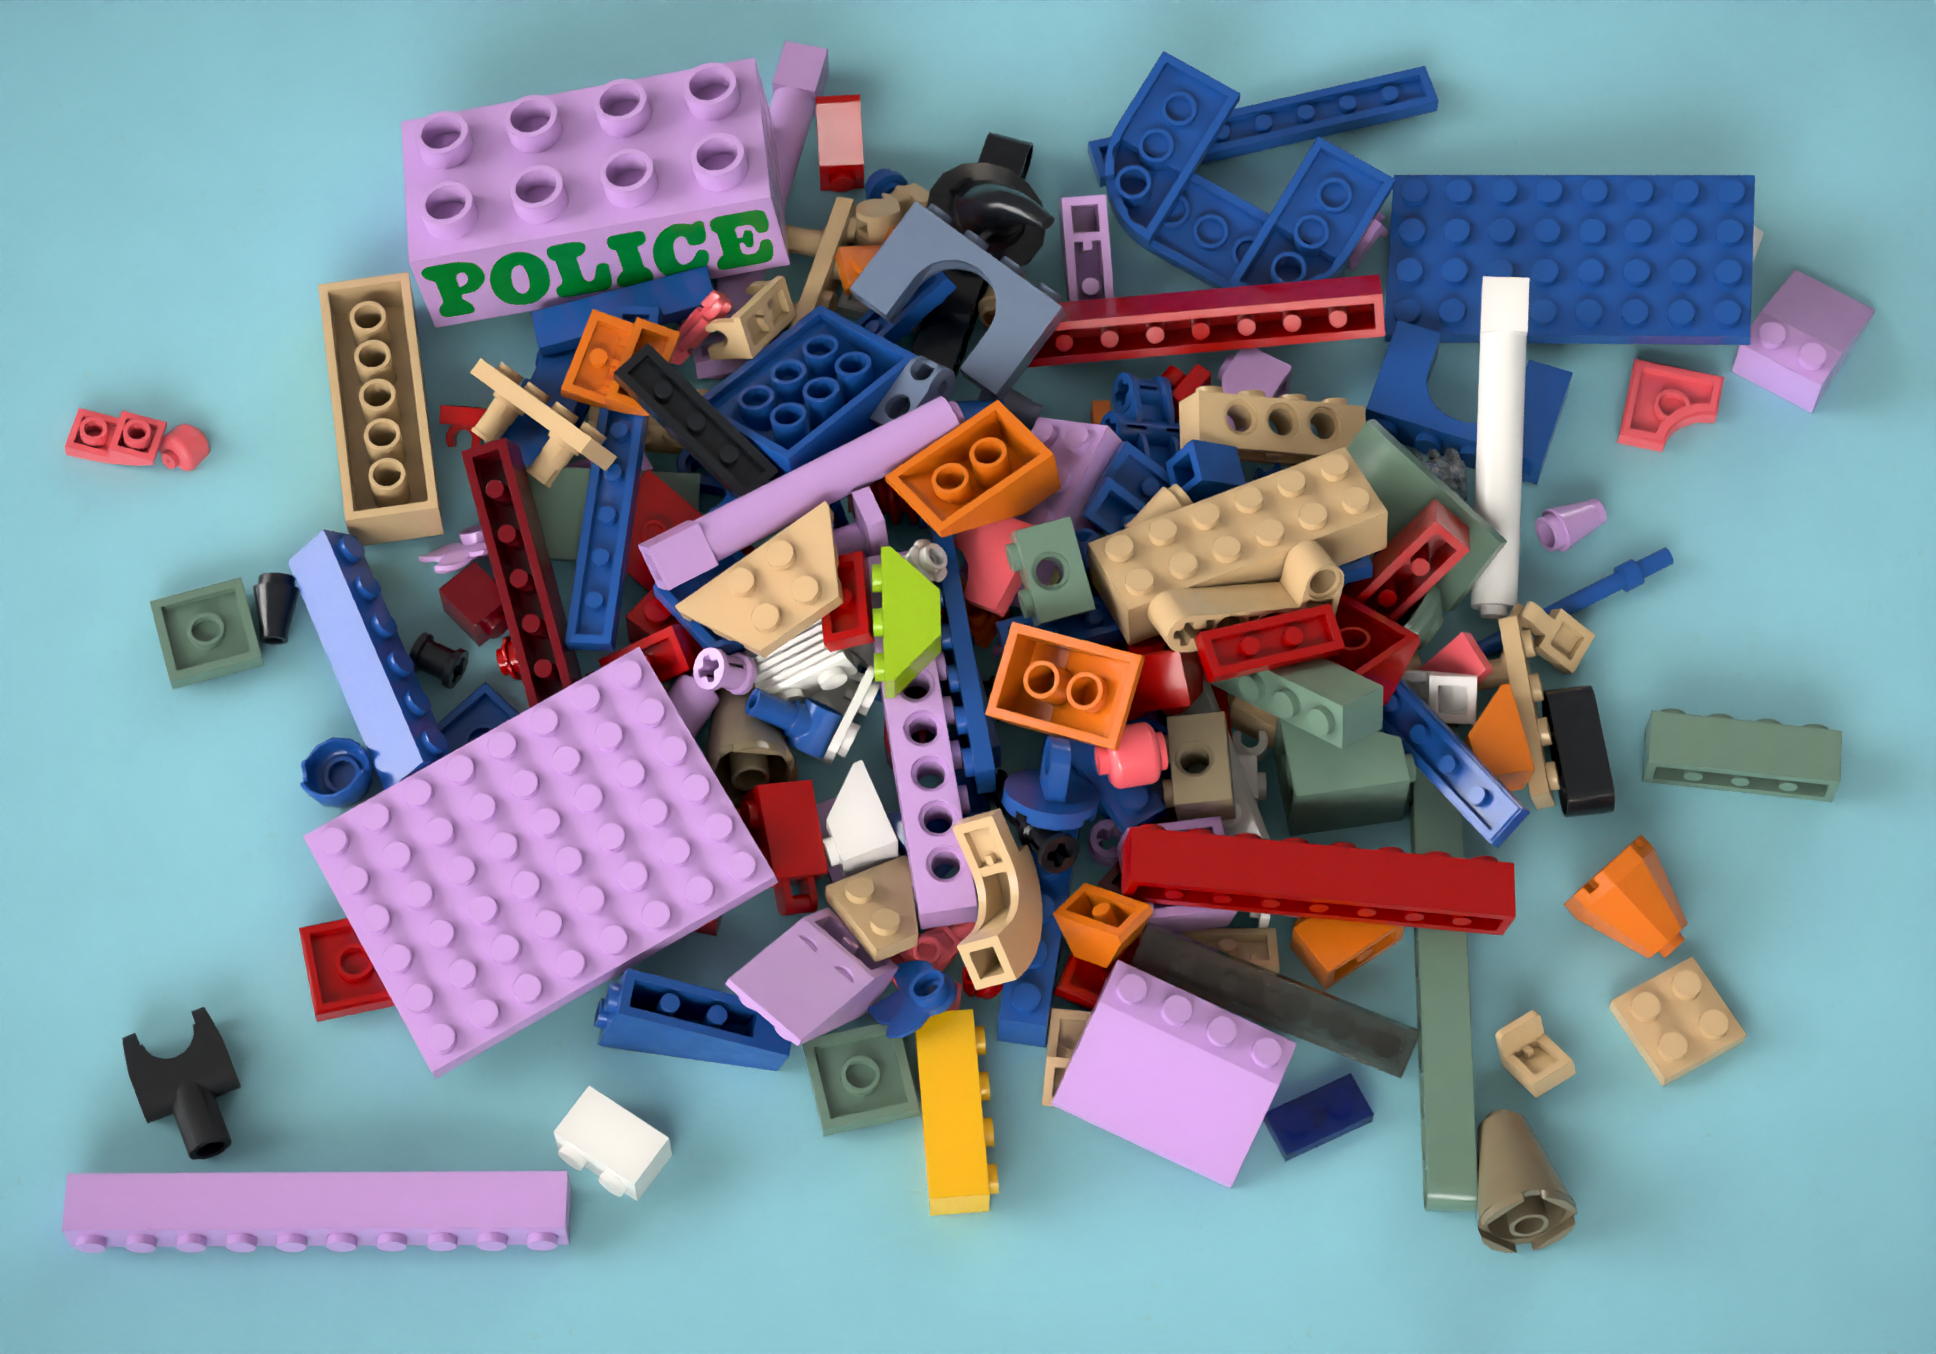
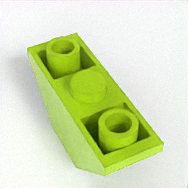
(906, 621)

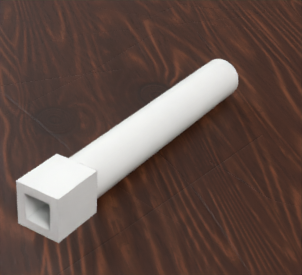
(1501, 436)

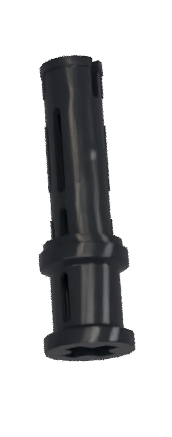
(1054, 849)

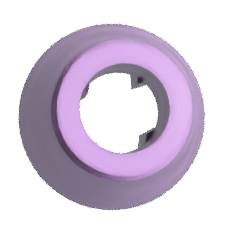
(1569, 524)

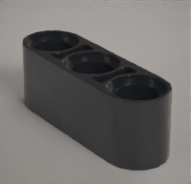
(1579, 751)

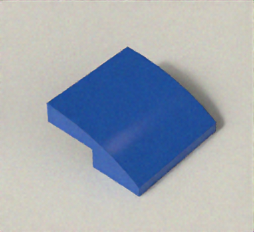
(1124, 488)

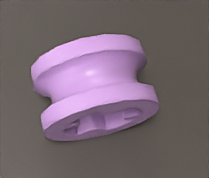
(1104, 829)

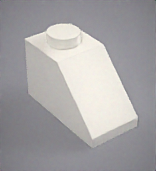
(858, 826)

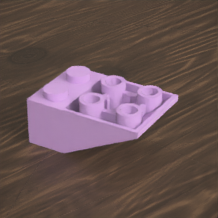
(812, 978)

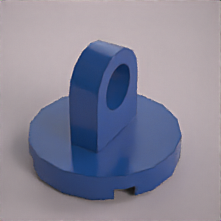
(1051, 794)

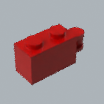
(789, 836)

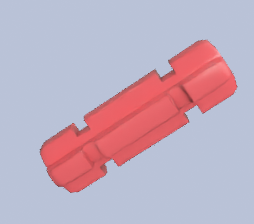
(693, 328)

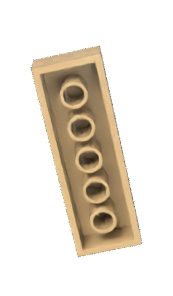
(380, 409)
(1238, 537)

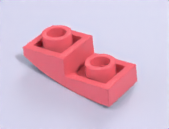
(115, 440)

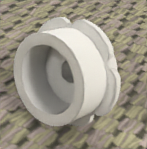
(928, 560)

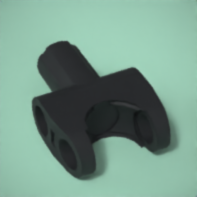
(186, 1086)

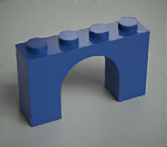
(1409, 414)

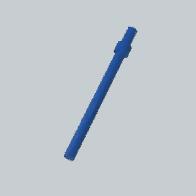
(1625, 578)

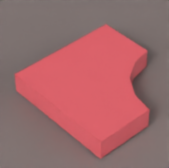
(1664, 401)
(990, 579)

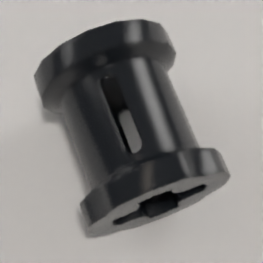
(439, 660)

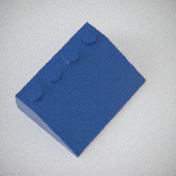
(810, 388)

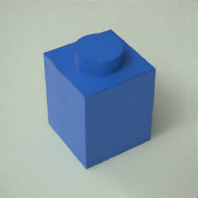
(1205, 469)

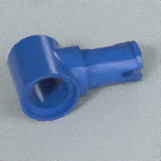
(805, 724)

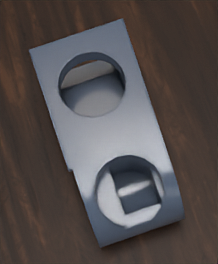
(916, 385)

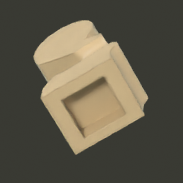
(877, 215)

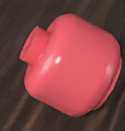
(184, 447)

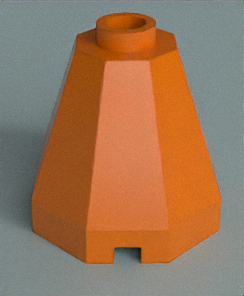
(1632, 902)

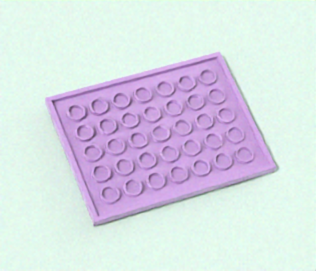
(539, 861)

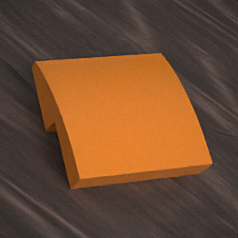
(602, 350)

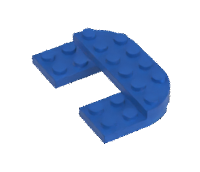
(1209, 228)

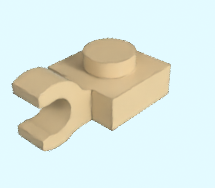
(1558, 635)

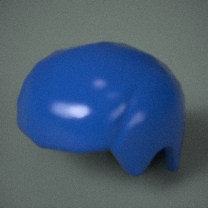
(337, 772)

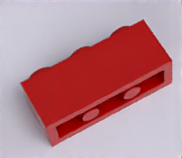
(1413, 562)

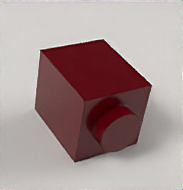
(474, 604)

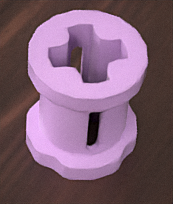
(723, 668)

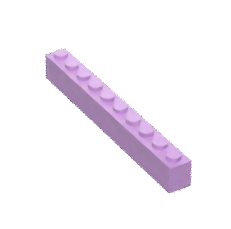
(317, 1210)

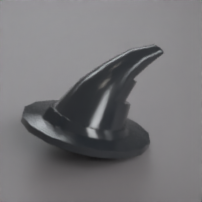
(994, 207)

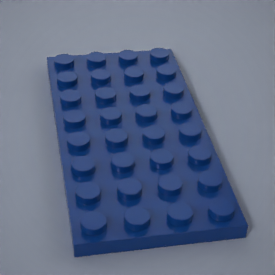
(1600, 255)

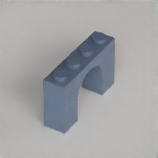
(927, 245)

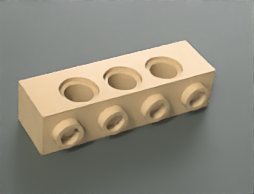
(1205, 419)

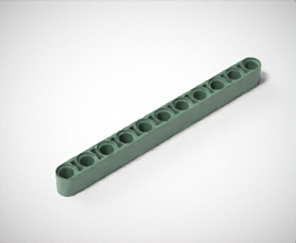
(1443, 1023)

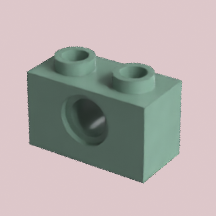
(1055, 543)

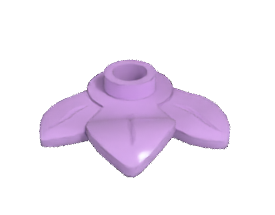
(458, 554)

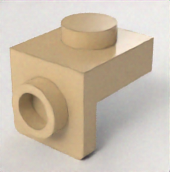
(1532, 1055)

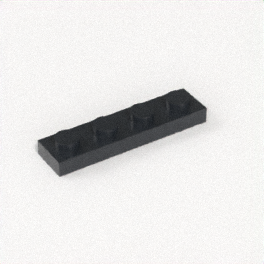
(694, 422)

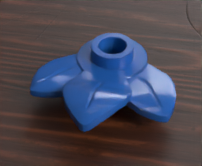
(920, 995)

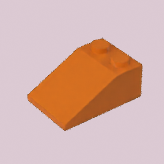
(978, 473)
(1064, 686)

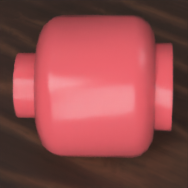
(1138, 759)

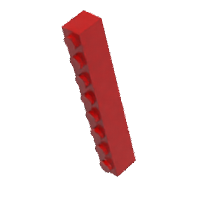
(1216, 320)
(1318, 880)

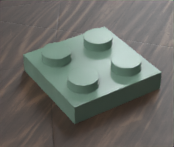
(206, 633)
(860, 1079)

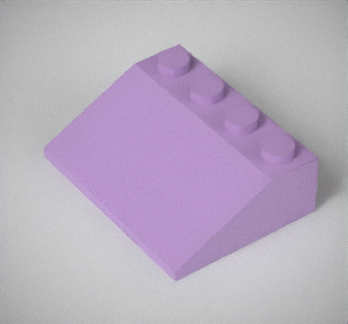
(1173, 1073)

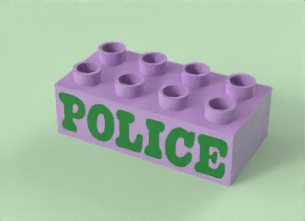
(592, 191)

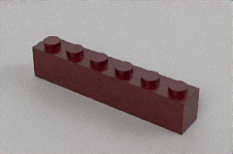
(521, 568)

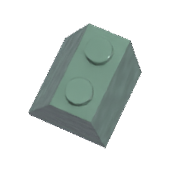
(1337, 786)

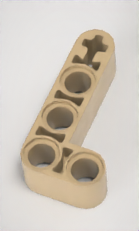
(1306, 581)

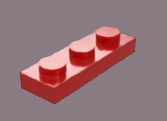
(1269, 643)

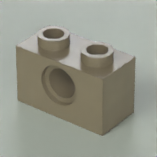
(1205, 741)

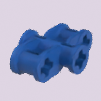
(1145, 416)

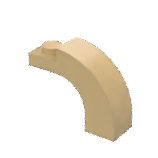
(1008, 901)

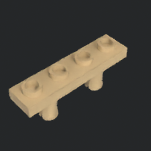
(823, 245)
(564, 439)
(1527, 689)

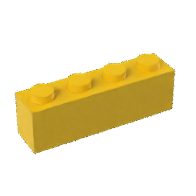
(953, 1114)

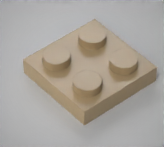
(1677, 1021)

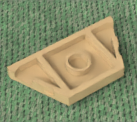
(774, 588)

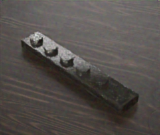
(1275, 1000)

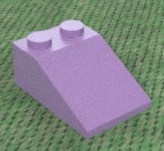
(1801, 340)

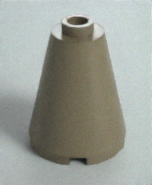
(746, 749)
(1518, 1187)

